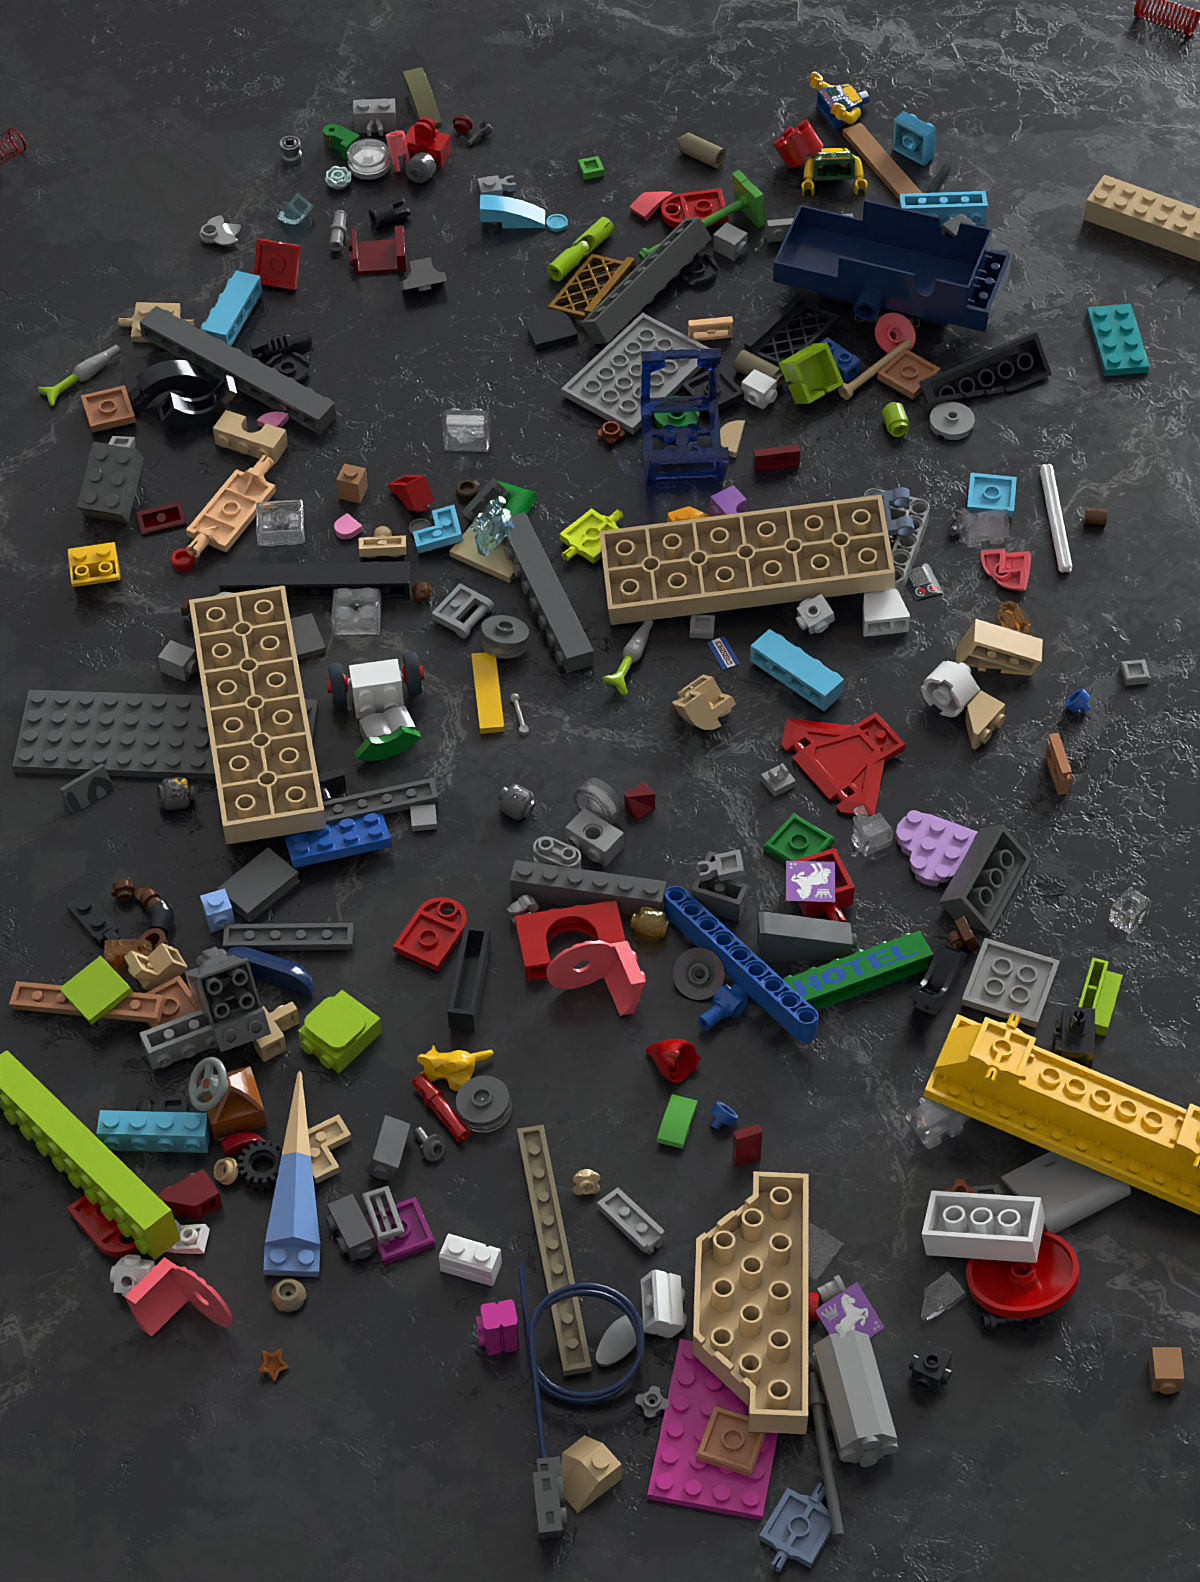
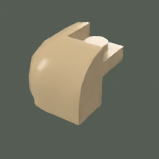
(703, 703)

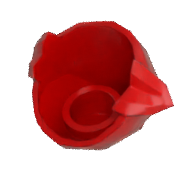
(674, 1058)

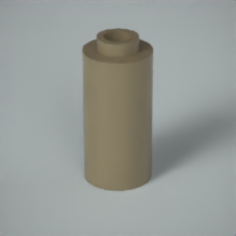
(701, 150)
(747, 362)

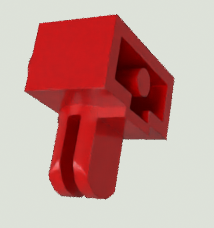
(427, 139)

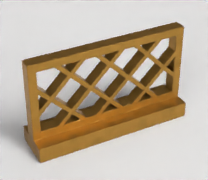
(614, 279)

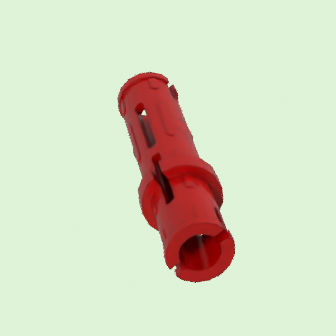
(435, 1099)

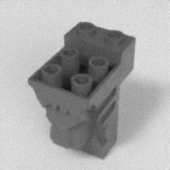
(228, 998)

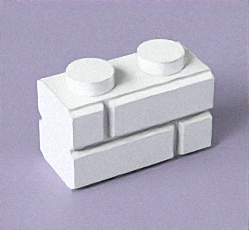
(470, 1260)
(662, 1303)

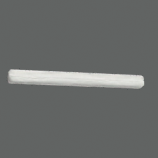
(1056, 518)

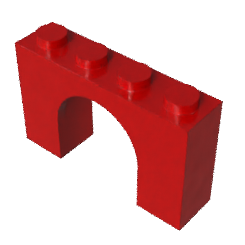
(537, 929)

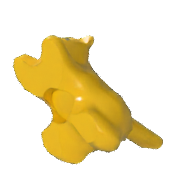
(453, 1066)

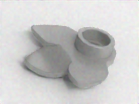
(219, 232)

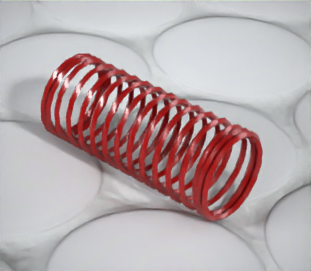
(1186, 30)

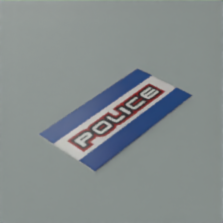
(723, 653)

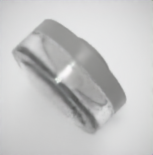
(368, 159)

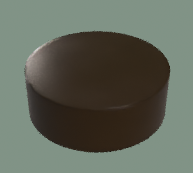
(467, 490)

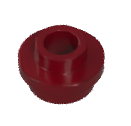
(462, 124)

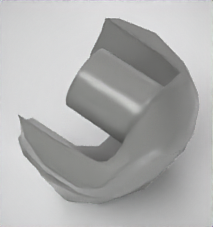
(523, 905)

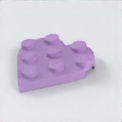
(933, 846)

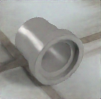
(831, 1289)

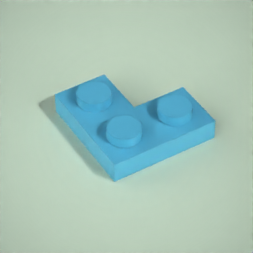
(444, 533)

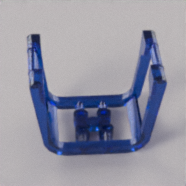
(681, 452)

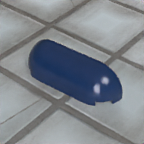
(276, 970)

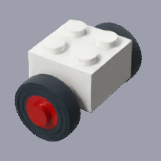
(375, 684)

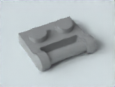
(457, 605)

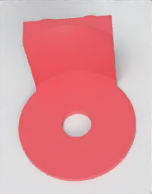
(609, 961)
(167, 1290)

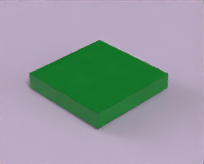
(797, 840)

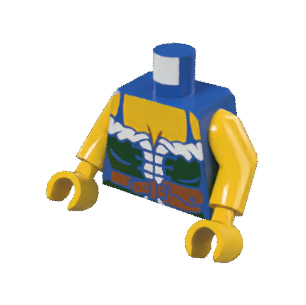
(838, 103)

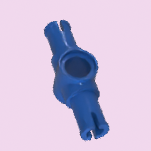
(725, 1003)

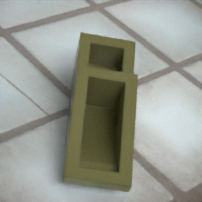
(421, 95)

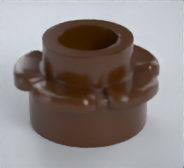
(123, 890)

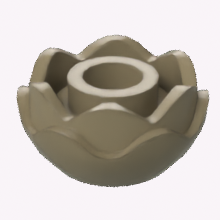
(288, 1303)

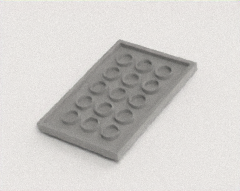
(612, 378)

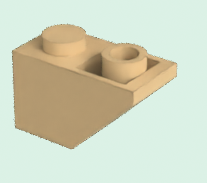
(982, 717)

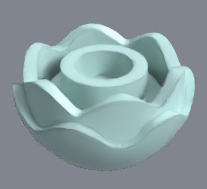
(338, 177)

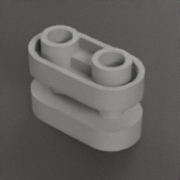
(554, 852)

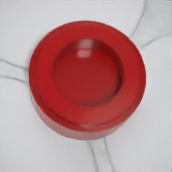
(182, 560)
(813, 1300)

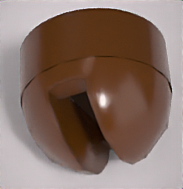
(422, 591)

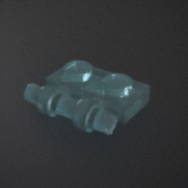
(492, 531)

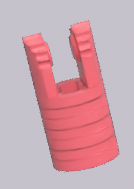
(397, 147)

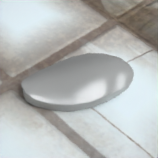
(616, 1342)

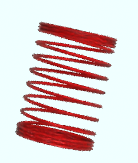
(11, 140)

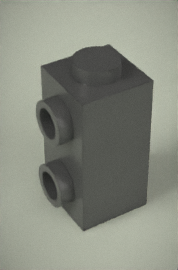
(387, 1148)
(352, 1228)

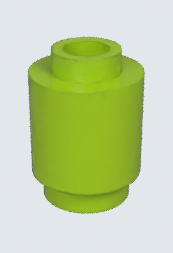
(895, 419)

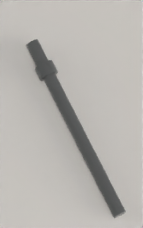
(816, 1403)

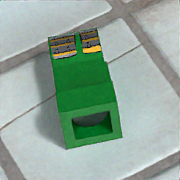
(339, 138)

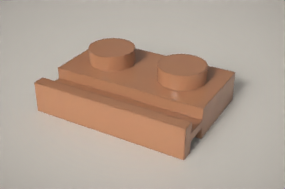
(1058, 764)

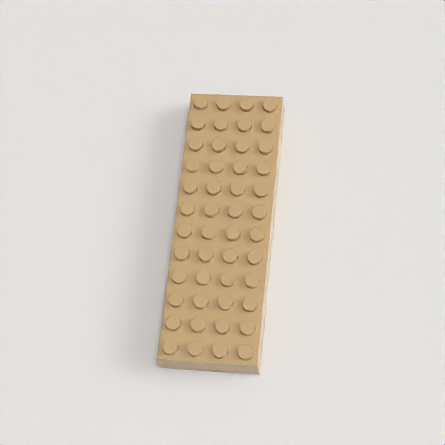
(747, 559)
(256, 715)

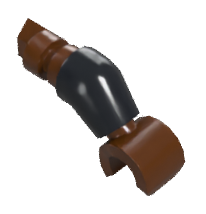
(160, 915)

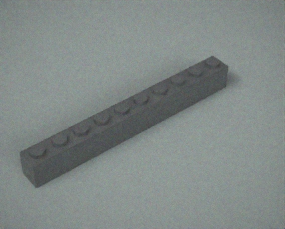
(249, 373)

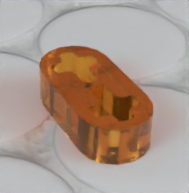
(1018, 618)

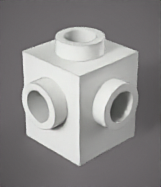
(814, 614)
(129, 1272)

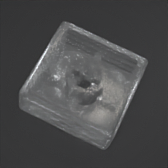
(466, 430)
(280, 522)
(356, 611)

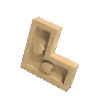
(322, 1140)

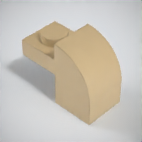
(157, 967)
(278, 1021)

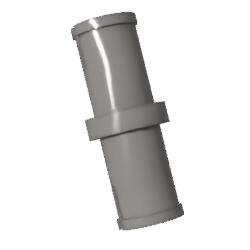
(338, 230)

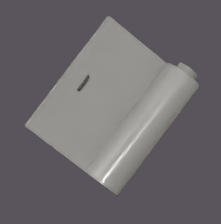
(1066, 1189)

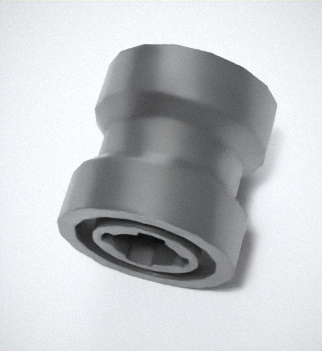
(291, 151)

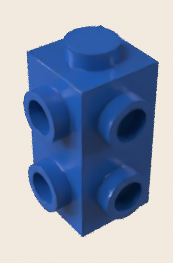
(847, 363)

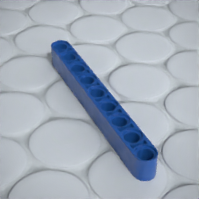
(741, 964)

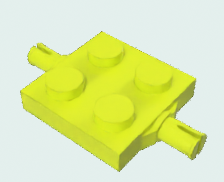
(584, 534)

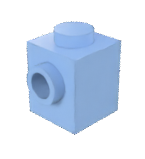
(217, 910)

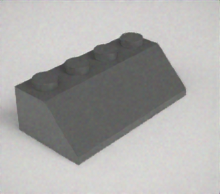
(986, 878)

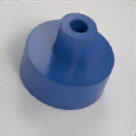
(1078, 701)
(723, 1115)

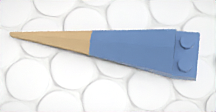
(293, 1227)

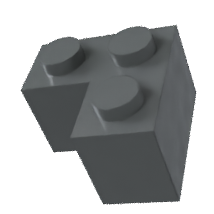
(719, 897)

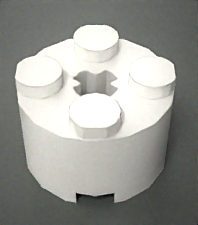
(950, 688)

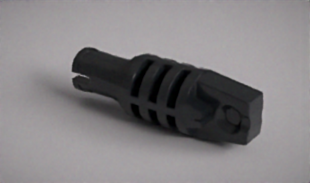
(268, 347)

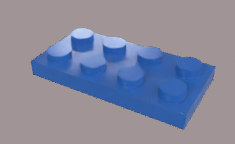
(338, 840)

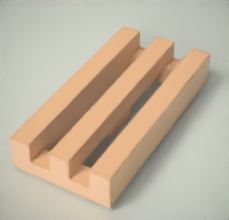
(706, 328)

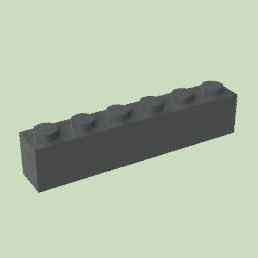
(584, 887)

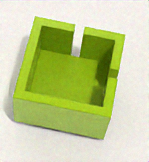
(809, 371)

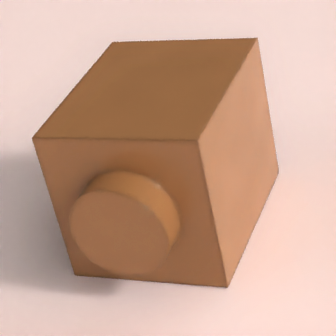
(352, 483)
(1166, 1369)

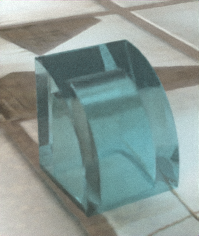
(295, 210)

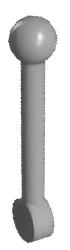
(523, 729)

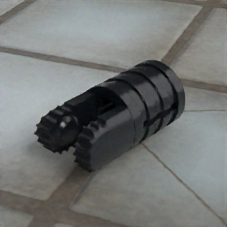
(386, 213)

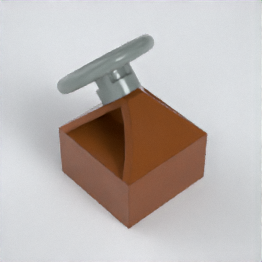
(227, 1098)

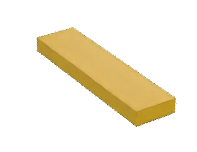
(487, 693)

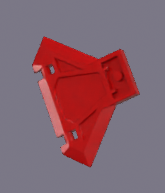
(844, 758)

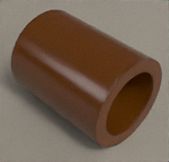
(1095, 516)

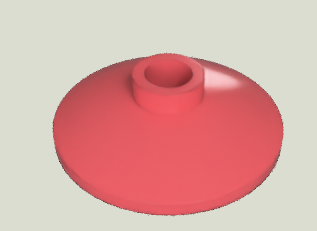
(898, 326)

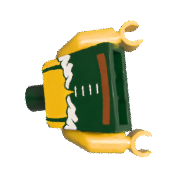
(833, 165)

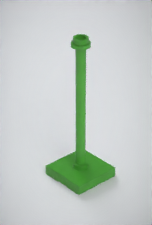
(746, 198)

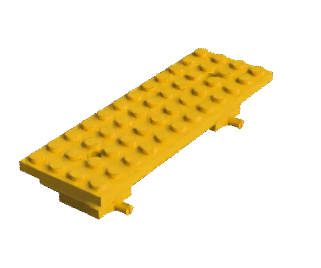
(1069, 1109)

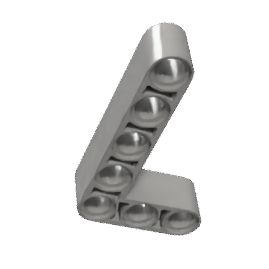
(907, 547)

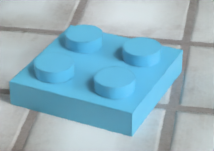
(991, 493)

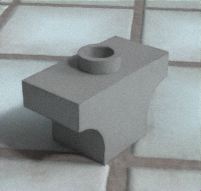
(422, 275)

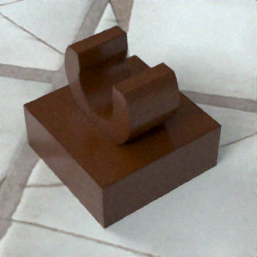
(963, 936)

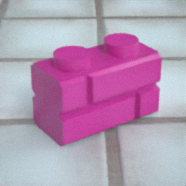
(498, 1327)

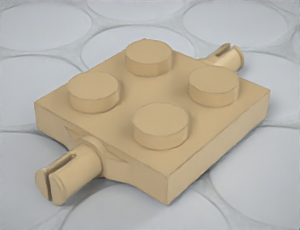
(141, 311)

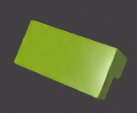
(1100, 993)

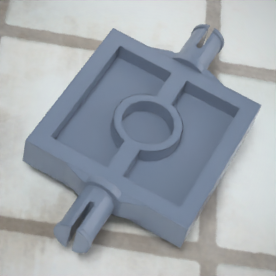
(797, 1528)

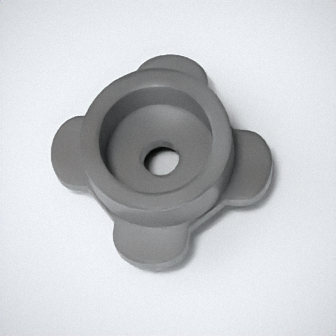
(655, 1409)

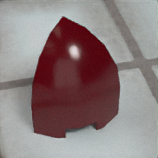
(236, 1142)

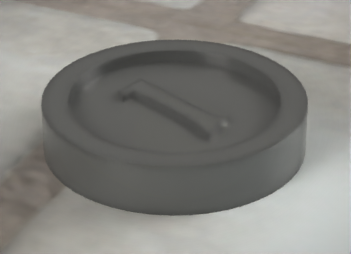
(418, 524)

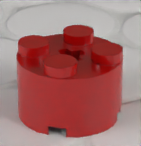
(798, 144)

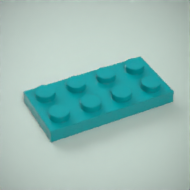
(1117, 340)

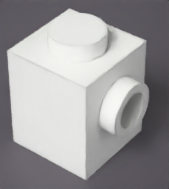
(759, 389)

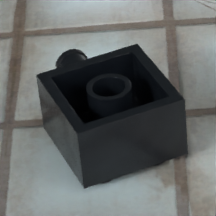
(1075, 1035)

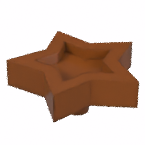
(272, 1363)

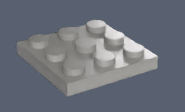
(1010, 982)

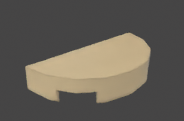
(731, 436)

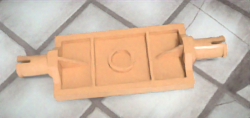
(231, 509)

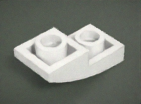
(192, 1239)

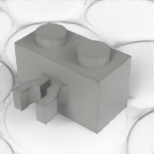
(374, 116)

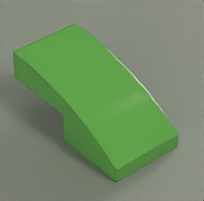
(677, 1121)

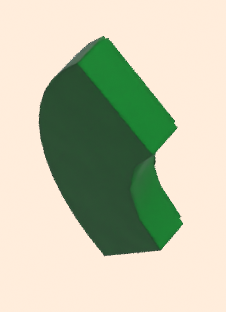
(388, 745)

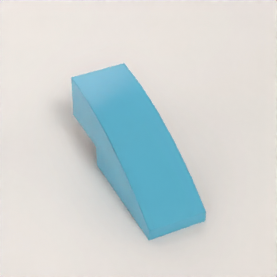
(511, 212)

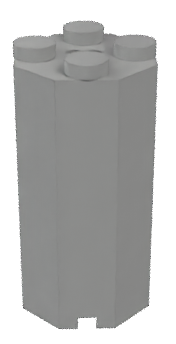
(854, 1398)

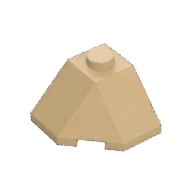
(588, 1472)

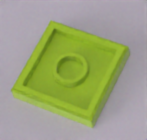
(96, 990)

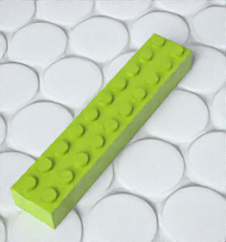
(85, 1160)

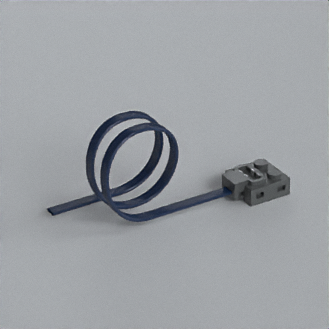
(548, 1480)

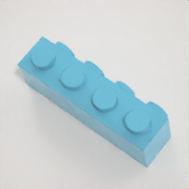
(948, 205)
(233, 307)
(797, 669)
(154, 1131)

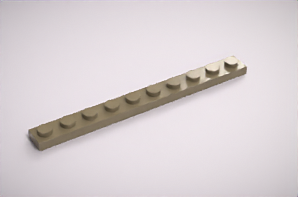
(553, 1249)

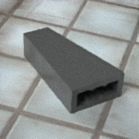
(802, 938)

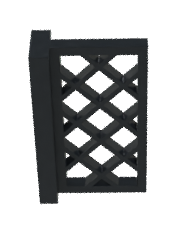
(780, 327)

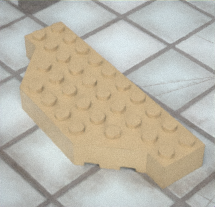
(755, 1302)

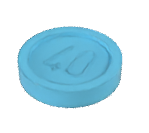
(557, 222)

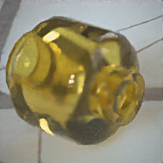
(649, 924)

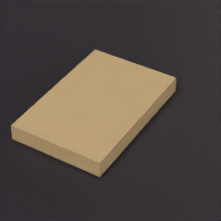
(494, 563)

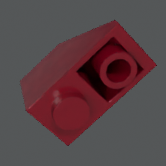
(192, 1196)

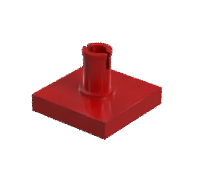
(277, 263)

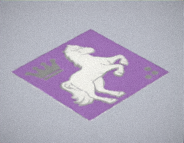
(810, 881)
(850, 1312)

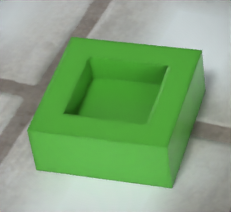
(591, 167)

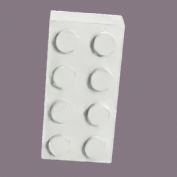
(983, 1226)

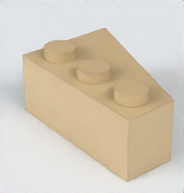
(999, 648)

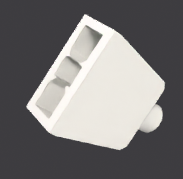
(884, 613)

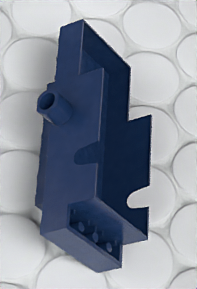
(895, 264)

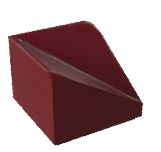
(639, 801)

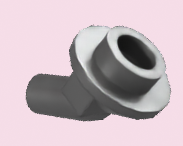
(953, 530)
(431, 1147)

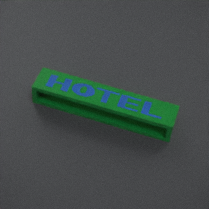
(863, 971)

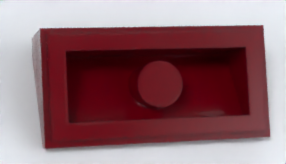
(161, 518)

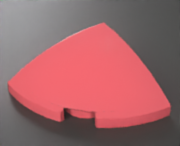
(1008, 569)

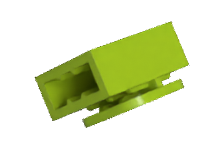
(339, 1030)

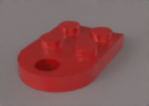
(693, 205)
(431, 934)
(99, 1229)

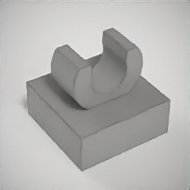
(778, 780)

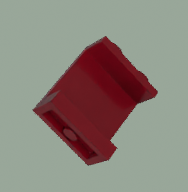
(378, 255)

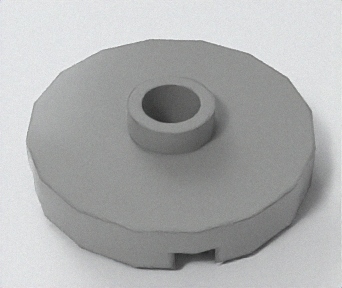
(952, 420)

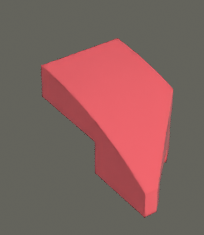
(648, 203)

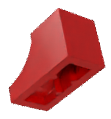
(413, 492)

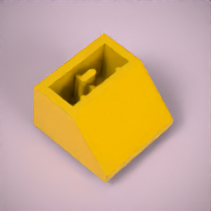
(93, 564)

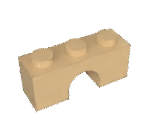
(233, 433)

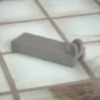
(632, 1220)

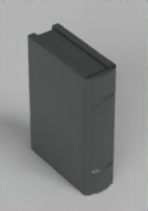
(259, 884)

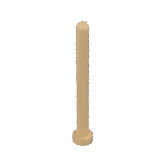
(846, 390)

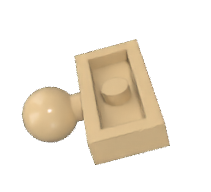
(382, 544)

